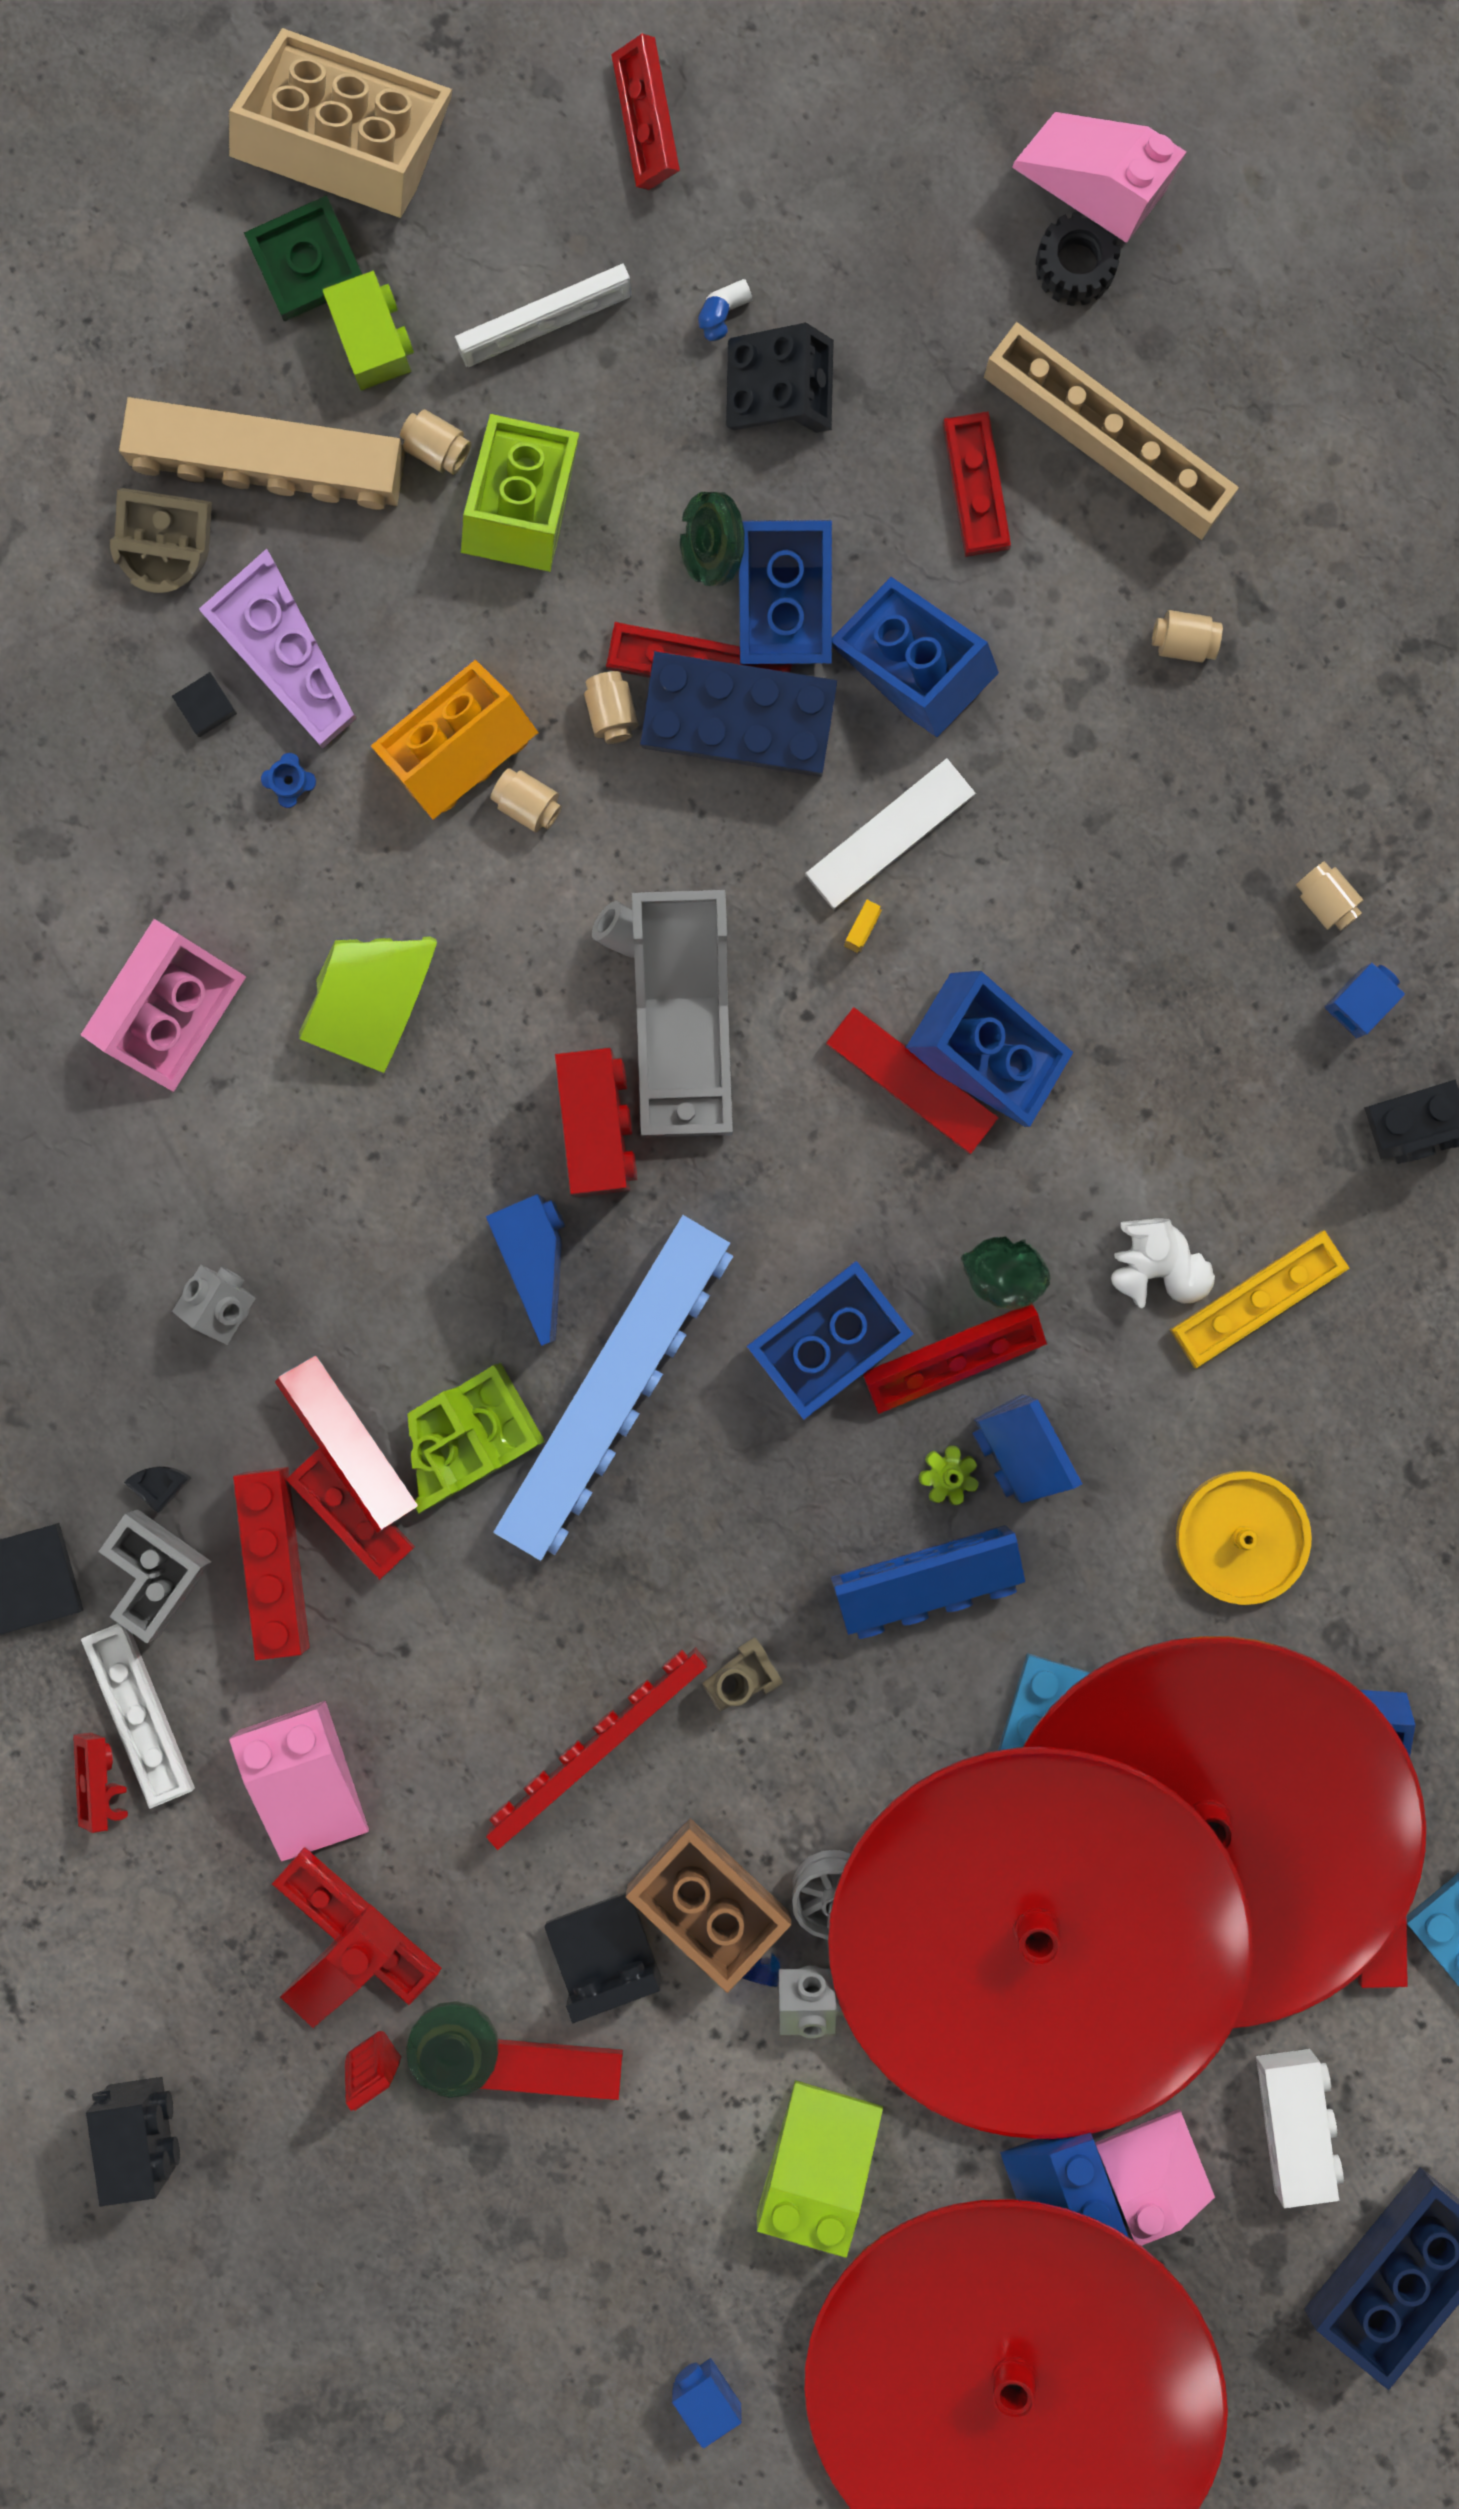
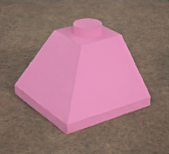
(1156, 2176)

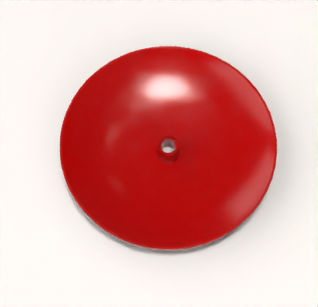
(1297, 1776)
(1057, 2030)
(995, 2293)

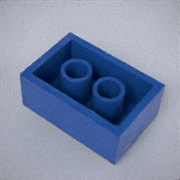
(829, 1339)

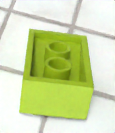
(519, 492)
(819, 2169)

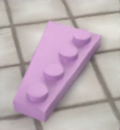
(274, 640)

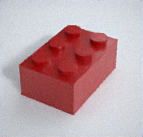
(595, 1122)

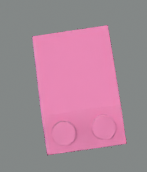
(1102, 168)
(299, 1780)

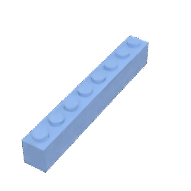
(613, 1387)

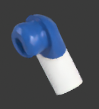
(717, 307)

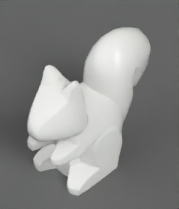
(1161, 1252)

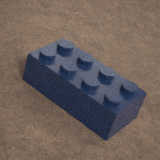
(738, 714)
(1395, 2282)

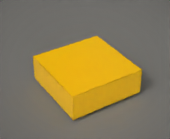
(863, 926)

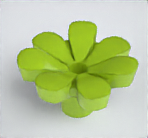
(940, 1475)

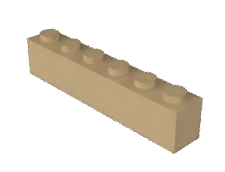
(1109, 431)
(262, 453)

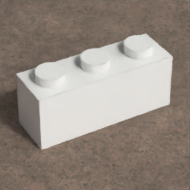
(1299, 2128)

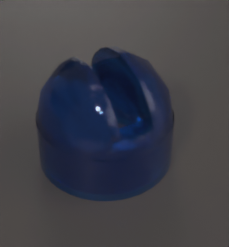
(765, 1973)

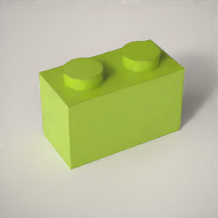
(367, 329)

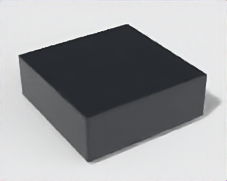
(204, 704)

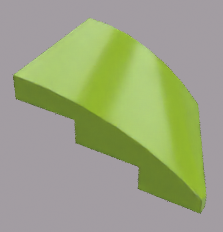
(367, 997)
(468, 1435)

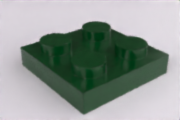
(302, 256)

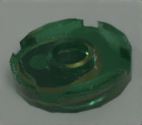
(712, 539)
(452, 2049)

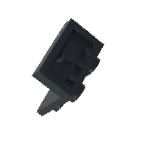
(780, 378)
(1416, 1122)
(603, 1957)

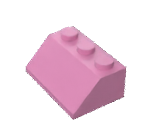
(163, 1005)

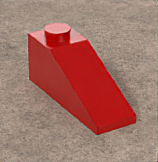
(343, 1966)

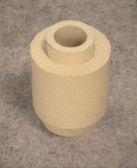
(435, 442)
(1187, 636)
(610, 707)
(526, 800)
(1330, 896)

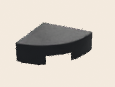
(157, 1485)

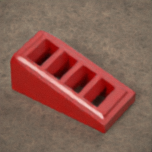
(370, 2069)

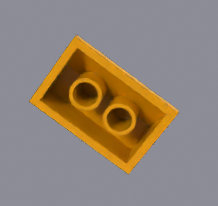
(455, 739)

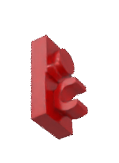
(92, 1762)

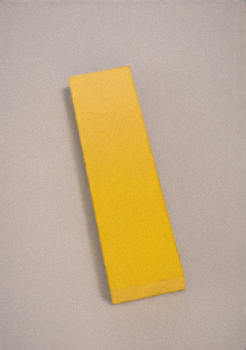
(1259, 1299)

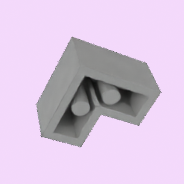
(163, 1571)

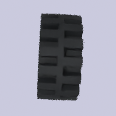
(1077, 286)

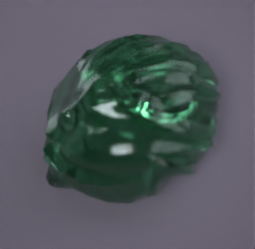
(1006, 1272)

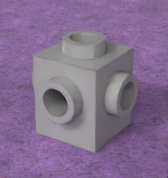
(214, 1303)
(807, 2002)

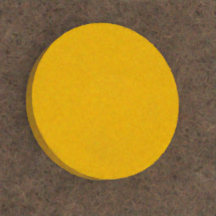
(1243, 1537)

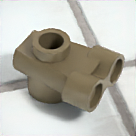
(751, 1673)

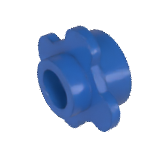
(275, 780)

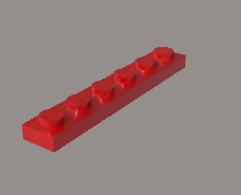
(581, 1758)

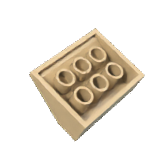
(338, 122)

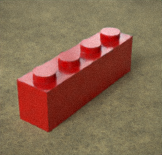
(271, 1563)

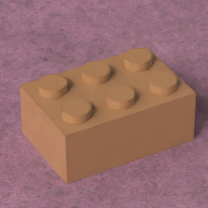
(708, 1905)

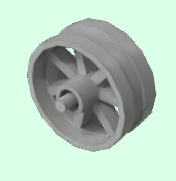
(829, 1867)

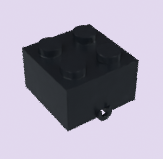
(132, 2140)

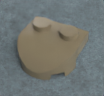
(160, 538)

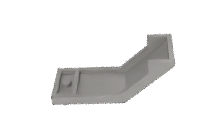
(682, 1013)

